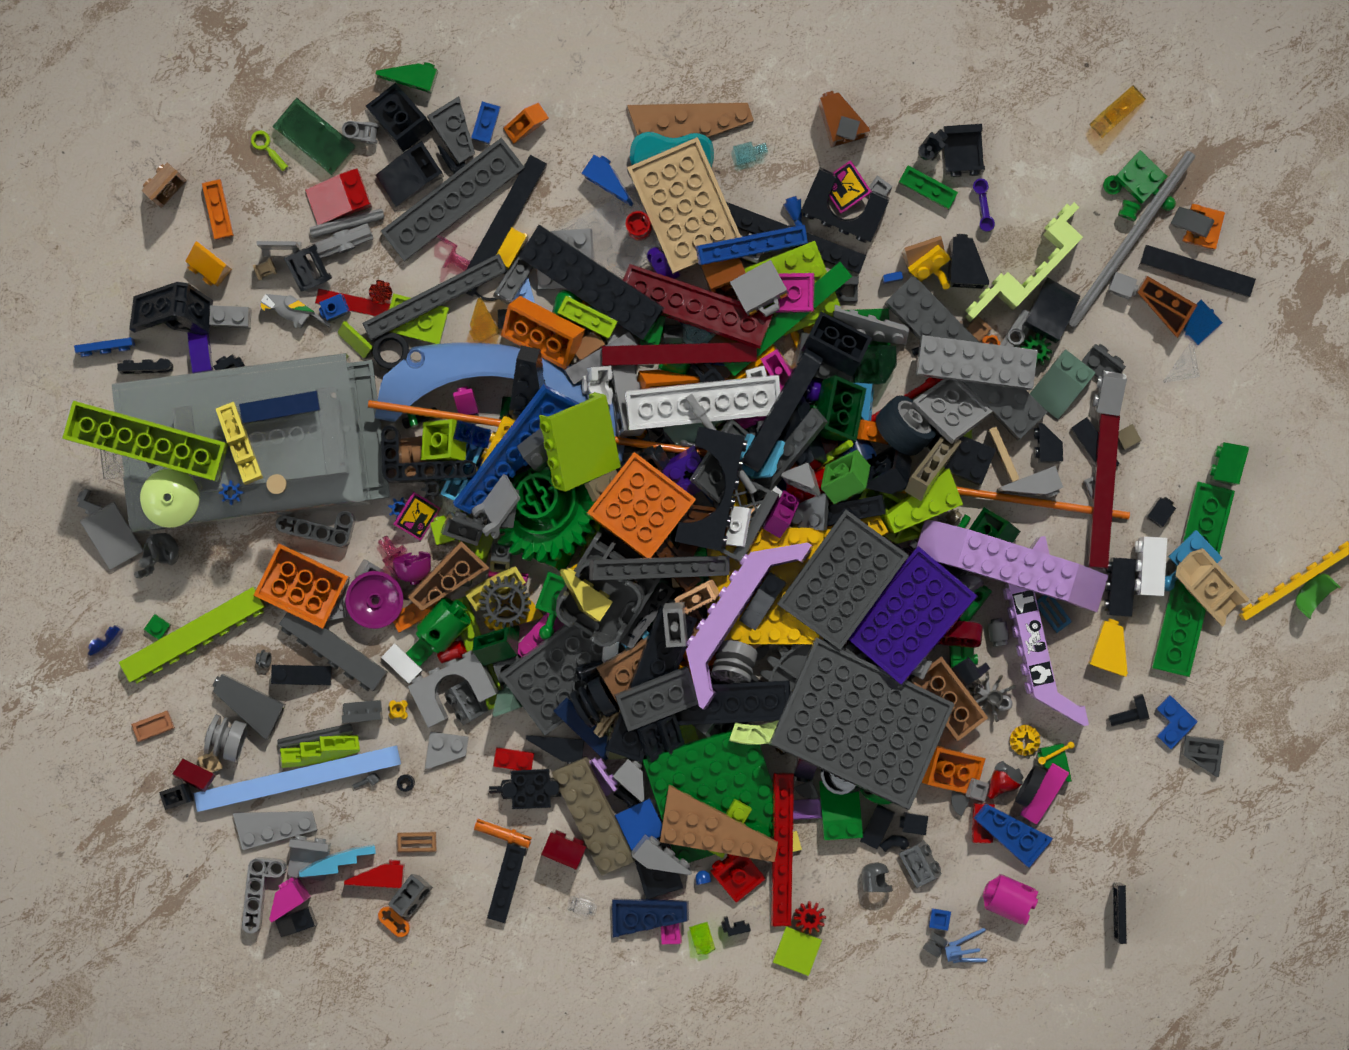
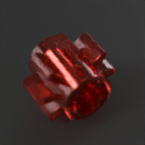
(380, 292)

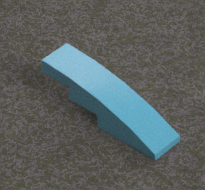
(330, 864)

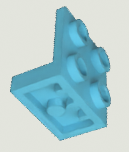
(770, 464)

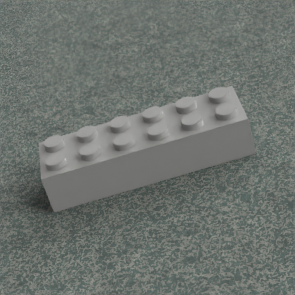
(976, 362)

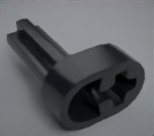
(1139, 713)

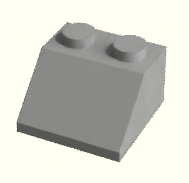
(631, 777)

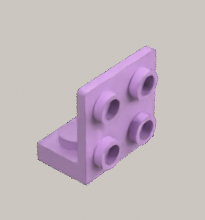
(607, 782)

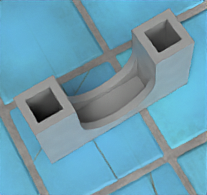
(426, 689)

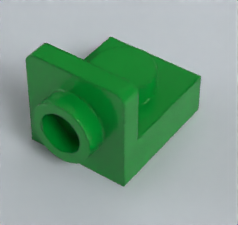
(420, 652)

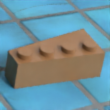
(449, 574)

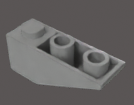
(655, 857)

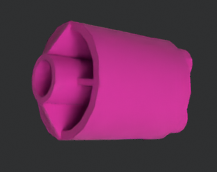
(1010, 898)

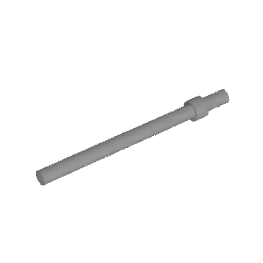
(699, 411)

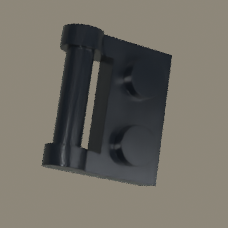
(302, 269)

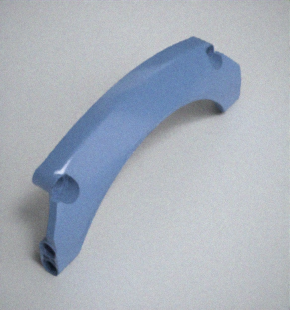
(463, 360)

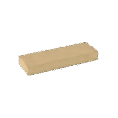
(1003, 454)

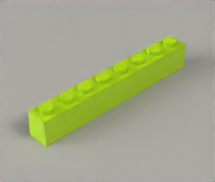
(191, 635)

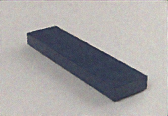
(279, 407)
(568, 714)

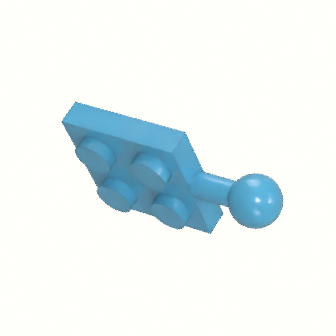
(1190, 544)

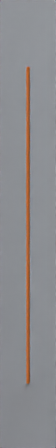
(679, 449)

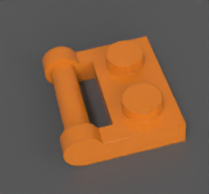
(1213, 235)

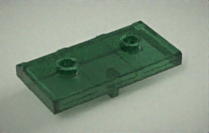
(314, 136)

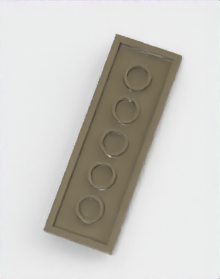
(593, 816)

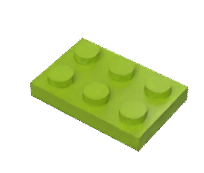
(426, 327)

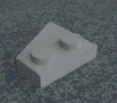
(445, 748)

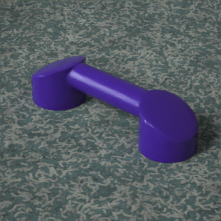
(981, 187)

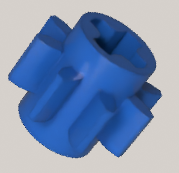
(234, 496)
(394, 506)

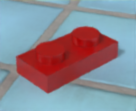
(513, 759)

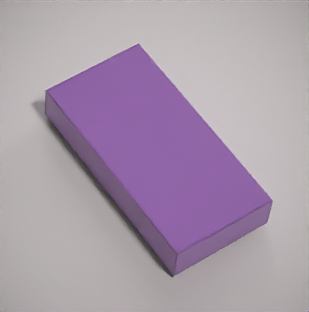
(807, 809)

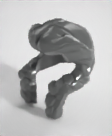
(158, 548)

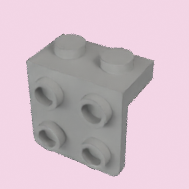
(305, 853)

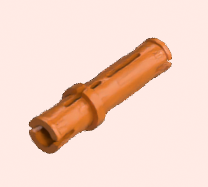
(503, 833)

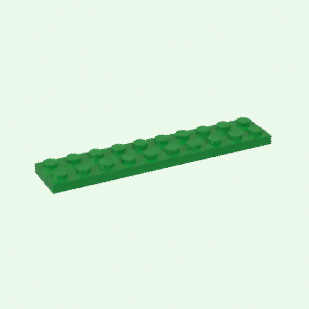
(1183, 612)

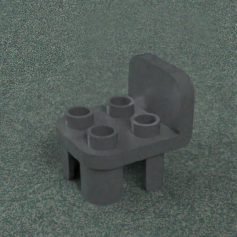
(627, 595)

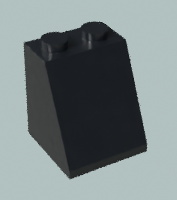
(965, 266)

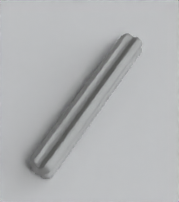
(346, 223)

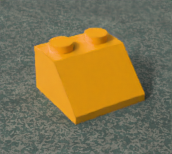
(207, 264)

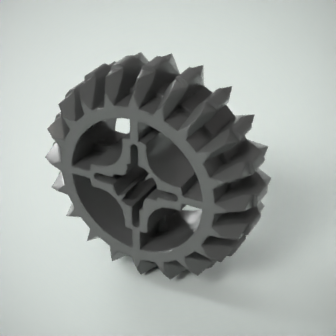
(510, 594)

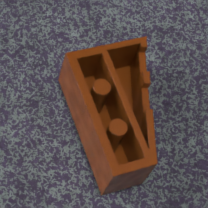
(1166, 304)

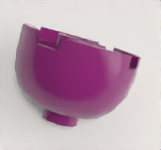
(412, 567)

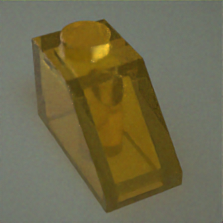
(482, 323)

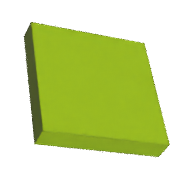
(797, 950)

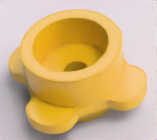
(394, 713)

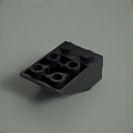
(409, 174)

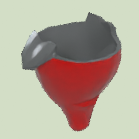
(1004, 779)

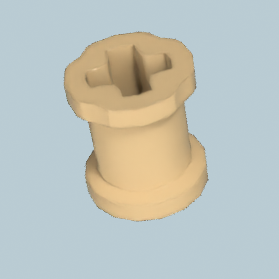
(264, 269)

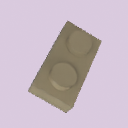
(598, 485)

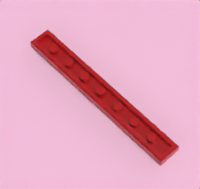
(783, 833)

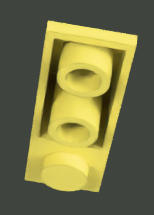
(587, 599)

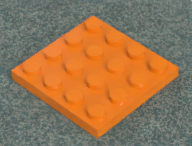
(641, 506)

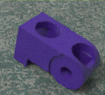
(659, 263)

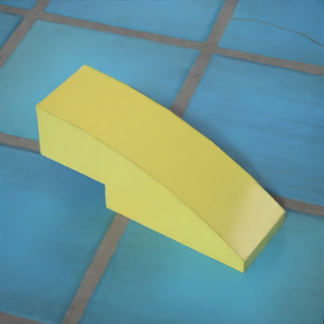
(474, 593)

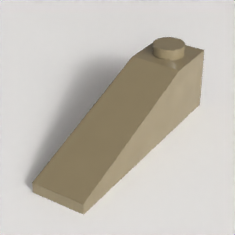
(931, 468)

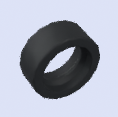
(386, 337)

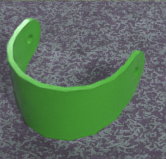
(1314, 592)

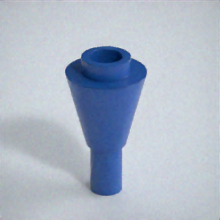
(793, 207)

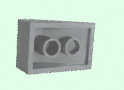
(1038, 484)

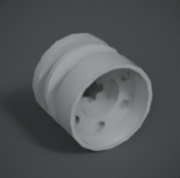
(734, 663)
(225, 738)

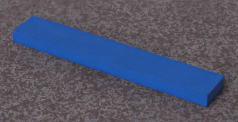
(751, 244)

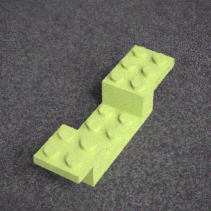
(1008, 289)

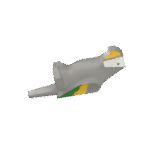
(290, 309)

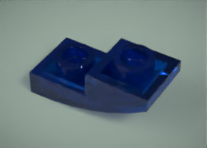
(472, 434)
(99, 645)

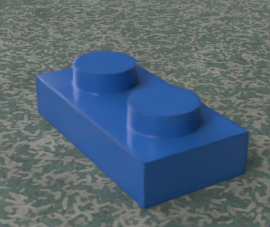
(485, 122)

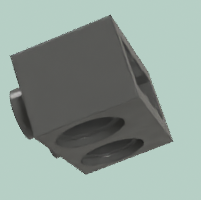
(410, 895)

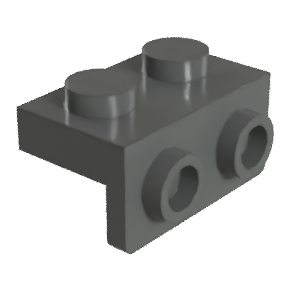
(463, 527)

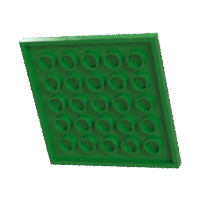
(715, 774)

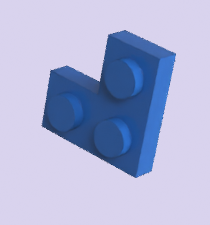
(1179, 722)

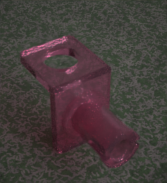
(453, 257)
(391, 552)

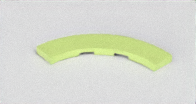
(753, 733)

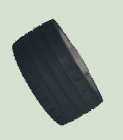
(904, 426)

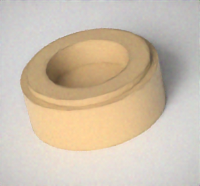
(276, 484)

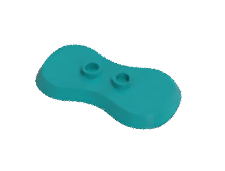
(650, 144)

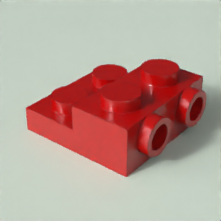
(737, 875)

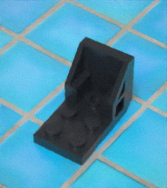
(175, 305)

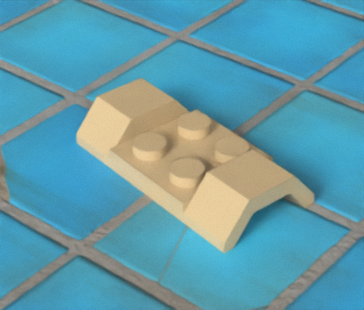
(1210, 585)

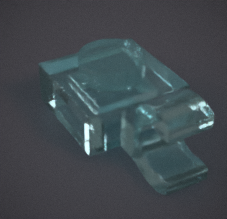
(746, 152)

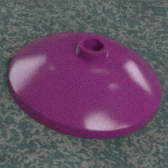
(370, 586)

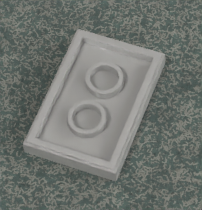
(111, 535)

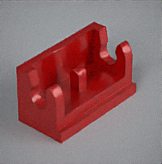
(980, 834)

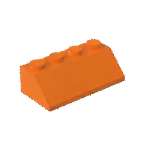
(542, 329)

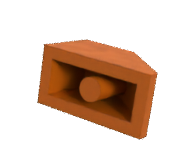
(526, 122)

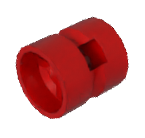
(638, 225)

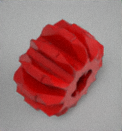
(807, 924)

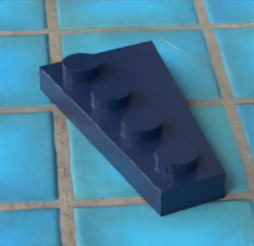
(645, 914)

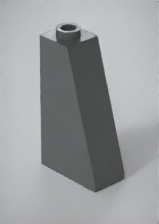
(250, 704)

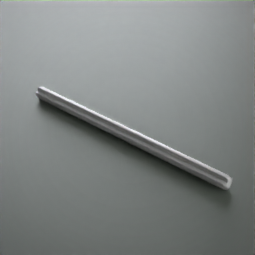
(1131, 238)

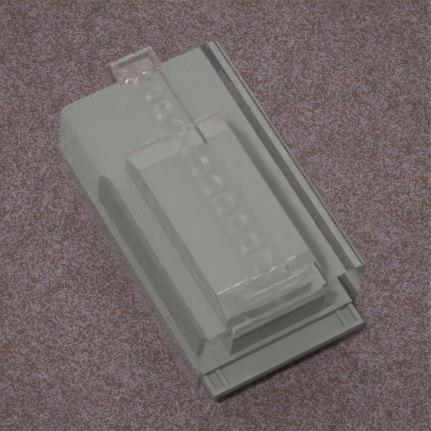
(324, 455)

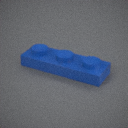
(104, 347)

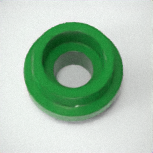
(1106, 185)

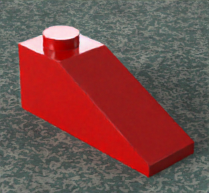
(385, 875)

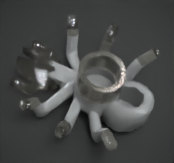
(993, 697)

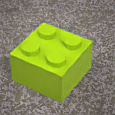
(439, 442)

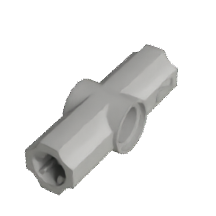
(344, 241)
(1018, 329)

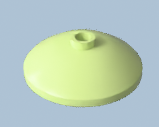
(183, 500)

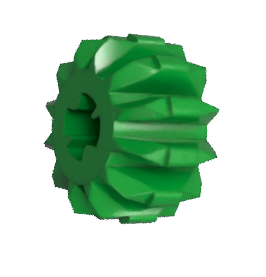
(1043, 347)

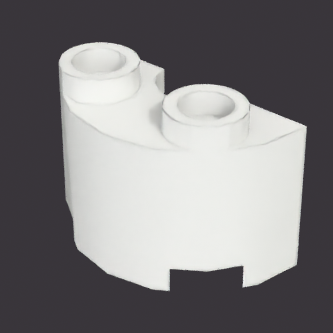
(598, 381)

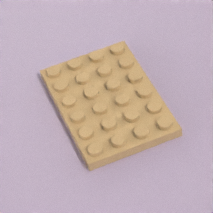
(683, 202)

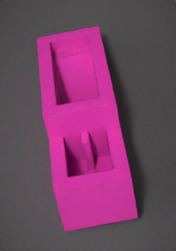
(1046, 793)

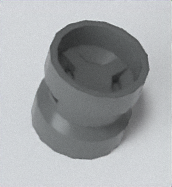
(932, 947)

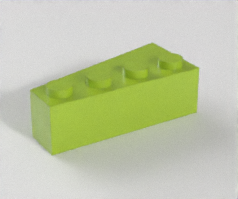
(911, 511)

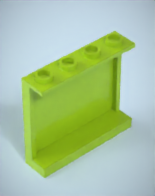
(580, 443)

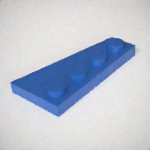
(1013, 834)

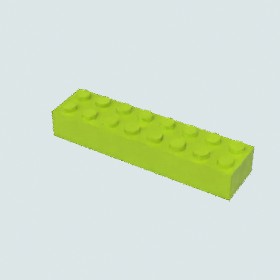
(145, 441)

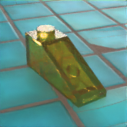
(1117, 111)

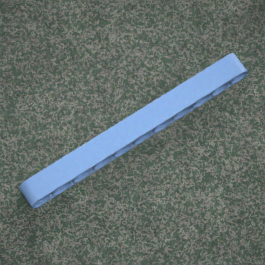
(297, 778)

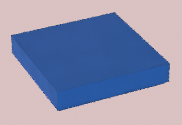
(638, 821)

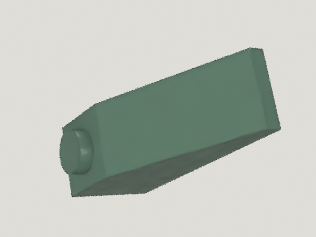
(505, 702)

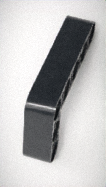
(421, 467)

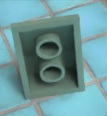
(1062, 383)

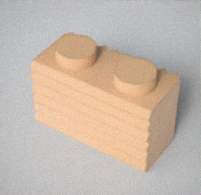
(699, 596)

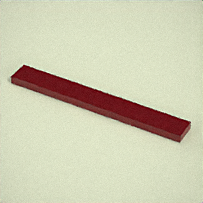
(678, 354)
(1104, 491)

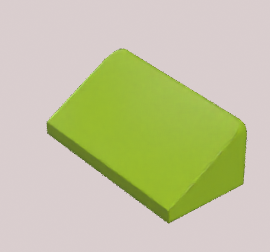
(355, 340)

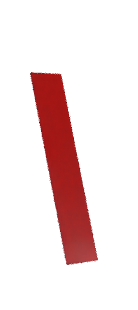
(355, 303)

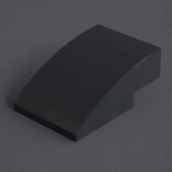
(1051, 310)

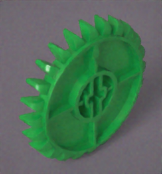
(558, 524)

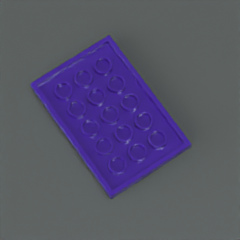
(911, 615)

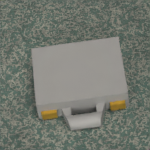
(759, 289)

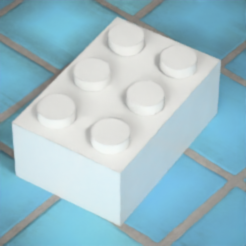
(1150, 566)

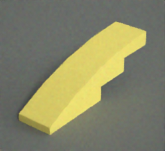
(239, 443)

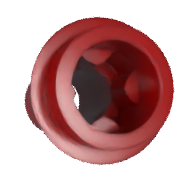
(455, 651)

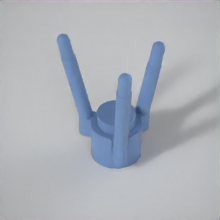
(954, 952)

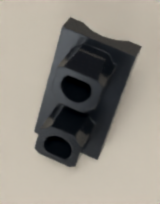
(932, 145)

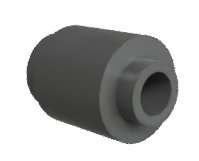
(998, 632)

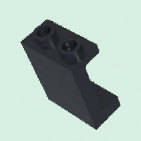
(963, 150)

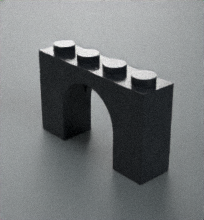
(818, 207)

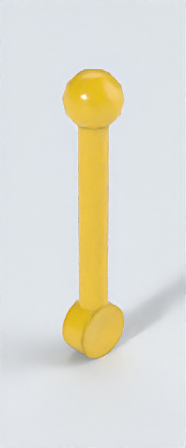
(1042, 760)

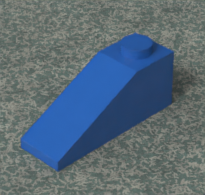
(603, 175)

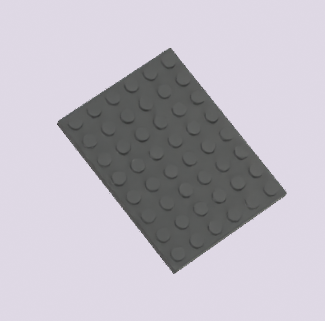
(861, 724)

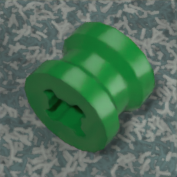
(1129, 210)

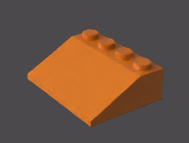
(301, 586)

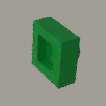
(157, 626)

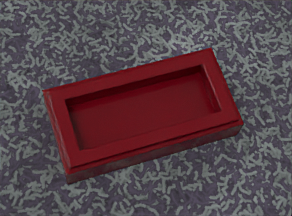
(193, 775)

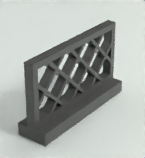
(756, 522)

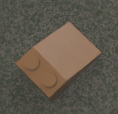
(163, 184)

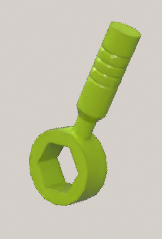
(272, 153)
(839, 450)

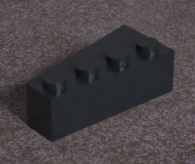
(527, 379)

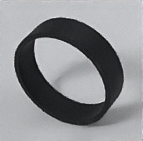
(1030, 786)

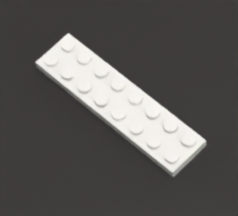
(719, 398)

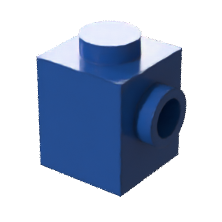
(334, 307)

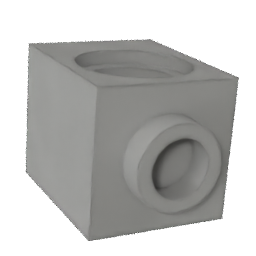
(1122, 285)

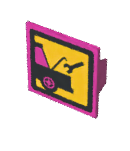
(848, 187)
(417, 516)

